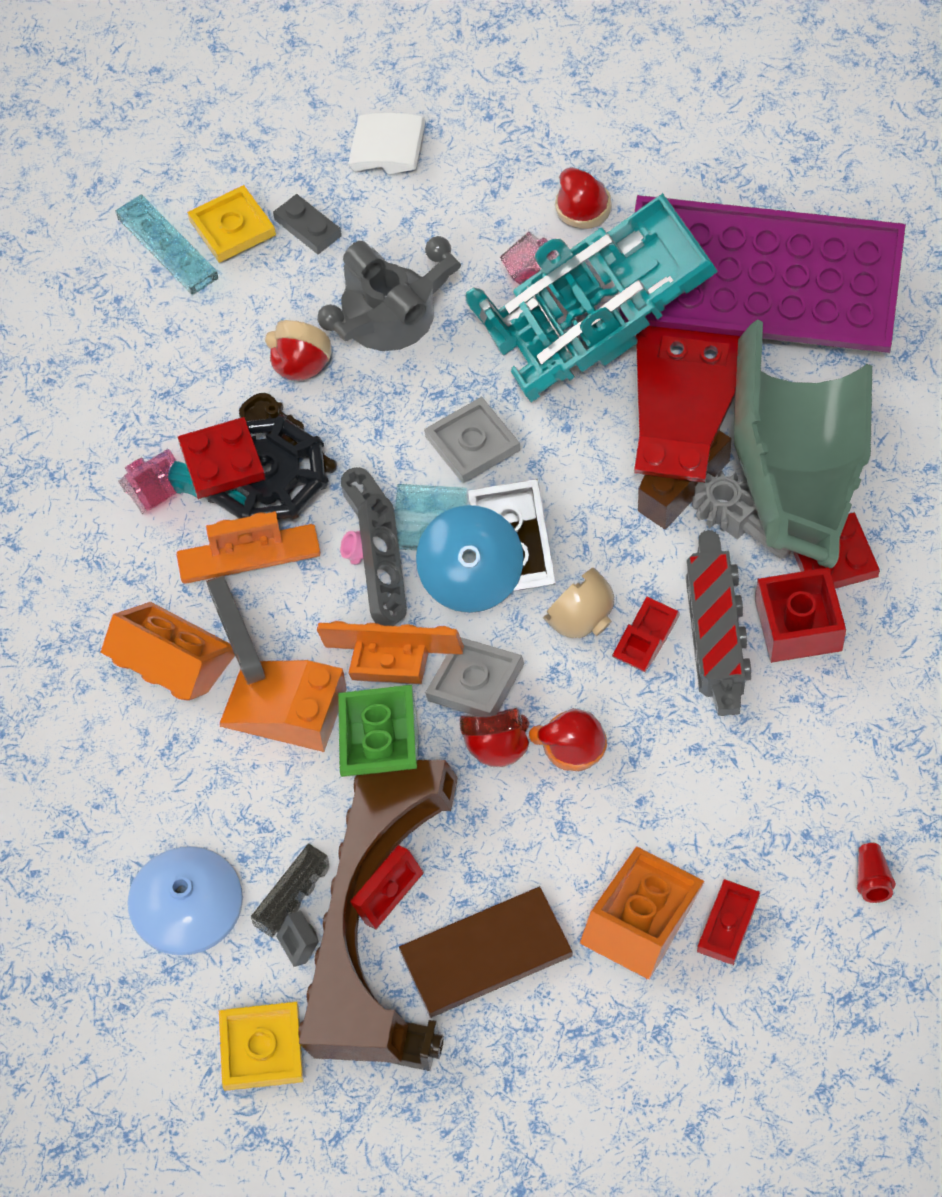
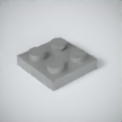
(472, 439)
(476, 679)

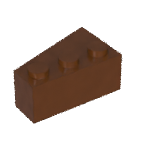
(666, 498)

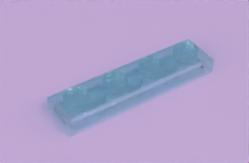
(167, 244)

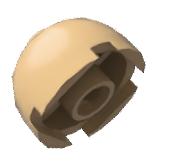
(583, 607)

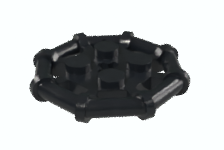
(283, 474)

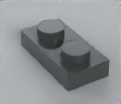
(307, 224)

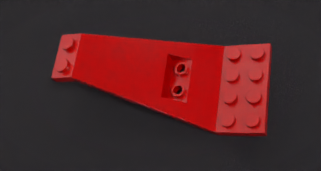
(682, 399)

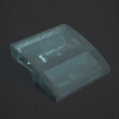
(419, 506)

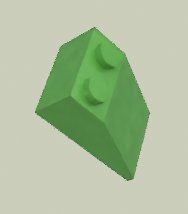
(377, 731)

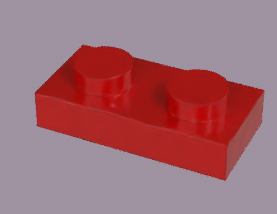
(387, 887)
(728, 922)

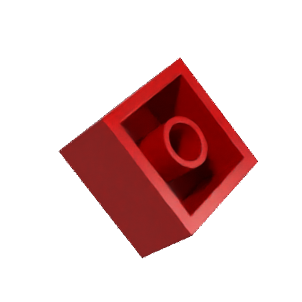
(800, 614)

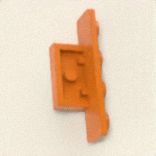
(246, 546)
(389, 652)

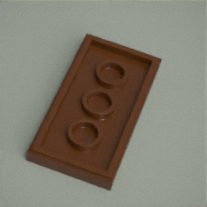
(485, 951)

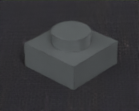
(297, 938)

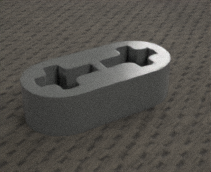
(352, 493)

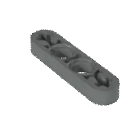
(387, 561)
(235, 630)

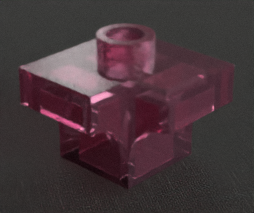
(520, 257)
(149, 481)

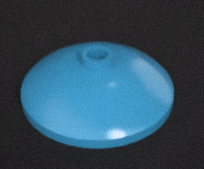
(475, 584)

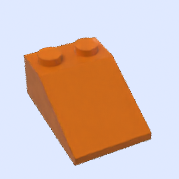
(290, 705)
(641, 912)

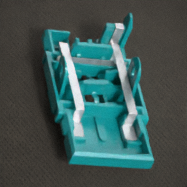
(645, 256)

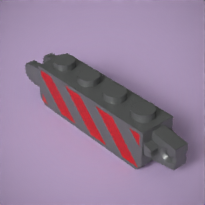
(715, 624)

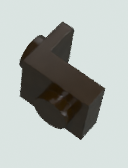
(422, 1045)

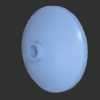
(187, 920)

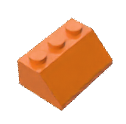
(166, 650)

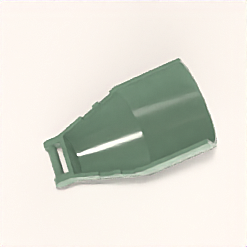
(801, 450)

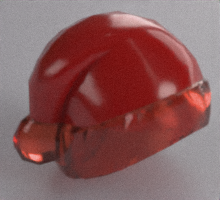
(496, 738)

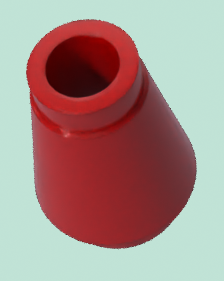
(874, 876)

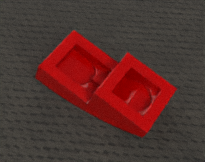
(646, 634)

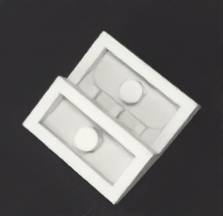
(387, 142)

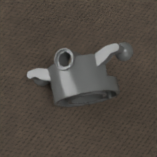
(403, 314)

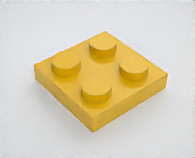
(231, 223)
(260, 1046)

